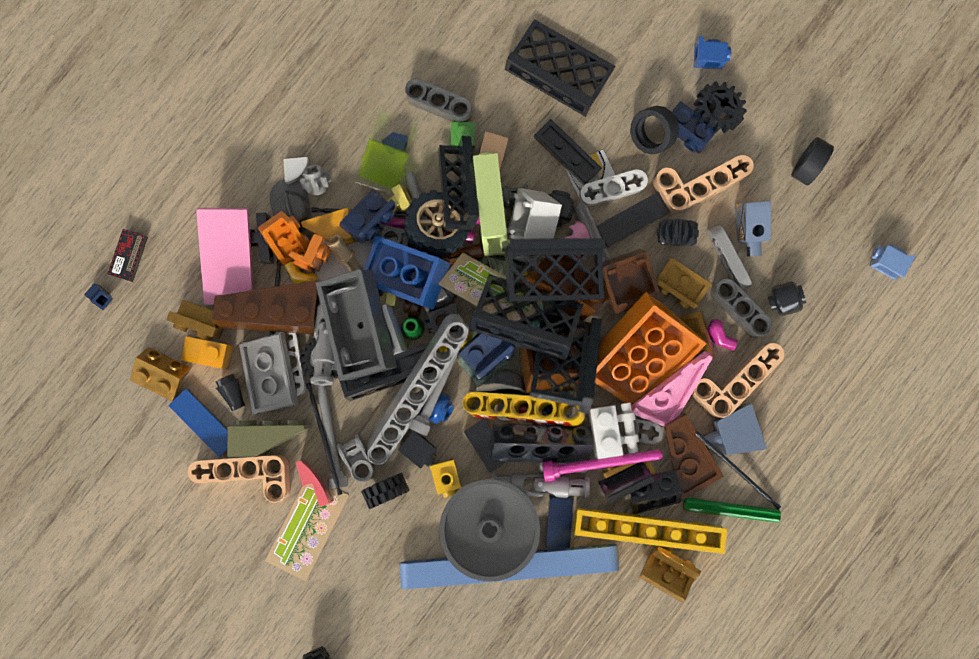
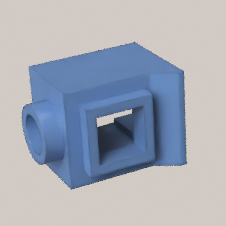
(891, 261)

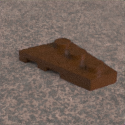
(690, 457)

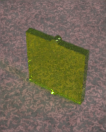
(383, 164)

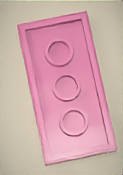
(224, 251)

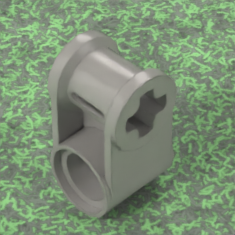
(356, 457)

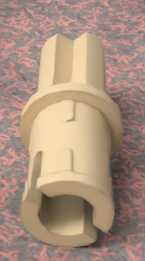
(344, 253)

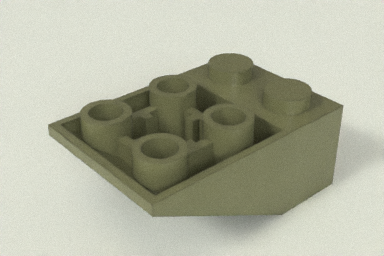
(251, 440)

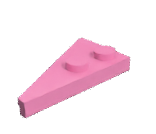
(671, 396)

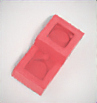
(310, 475)

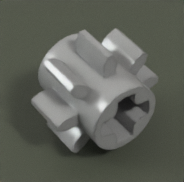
(315, 180)

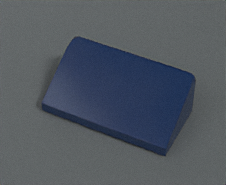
(559, 522)

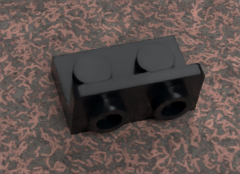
(658, 494)

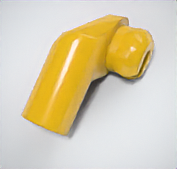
(298, 276)

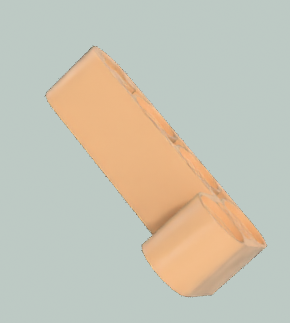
(705, 181)
(741, 377)
(239, 472)

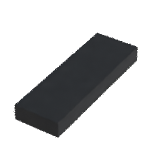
(567, 152)
(633, 219)

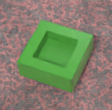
(462, 129)

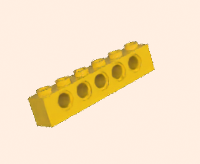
(649, 530)

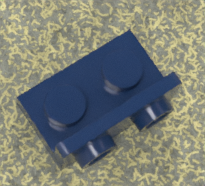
(690, 130)
(367, 216)
(485, 353)

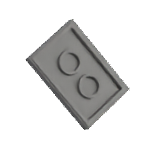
(268, 373)

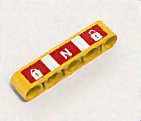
(511, 405)

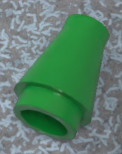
(417, 332)

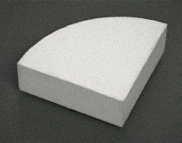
(294, 168)

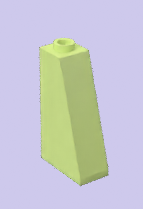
(490, 203)

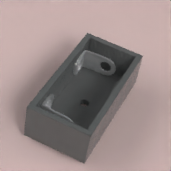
(345, 304)

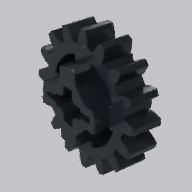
(720, 107)

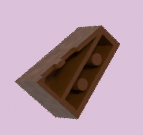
(567, 287)

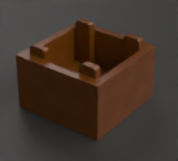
(628, 279)
(527, 360)

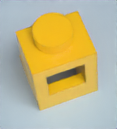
(446, 468)

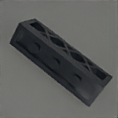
(467, 183)
(386, 379)

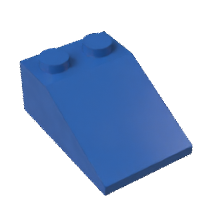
(406, 271)

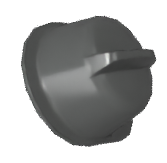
(291, 200)
(505, 382)

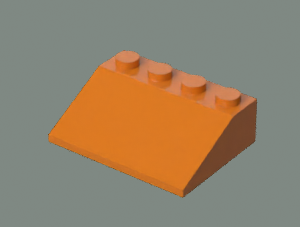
(644, 350)

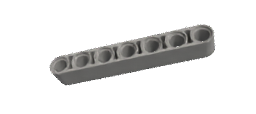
(416, 378)

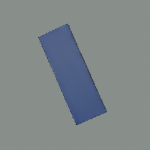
(201, 421)

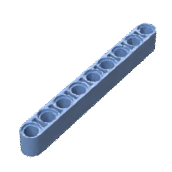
(544, 564)

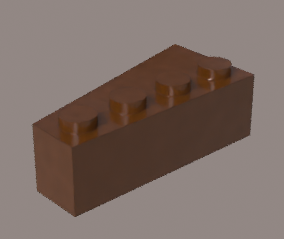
(270, 309)

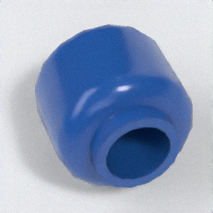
(442, 409)

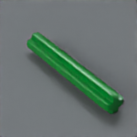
(732, 510)

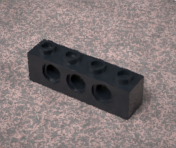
(540, 443)

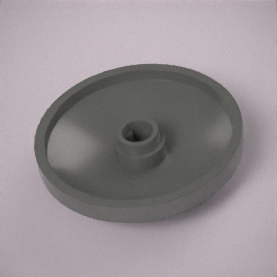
(489, 530)

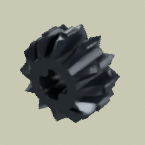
(678, 232)

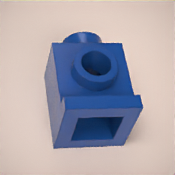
(711, 53)

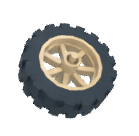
(424, 240)

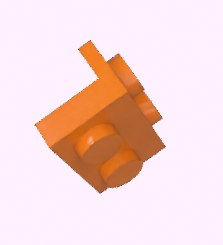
(283, 236)
(316, 254)

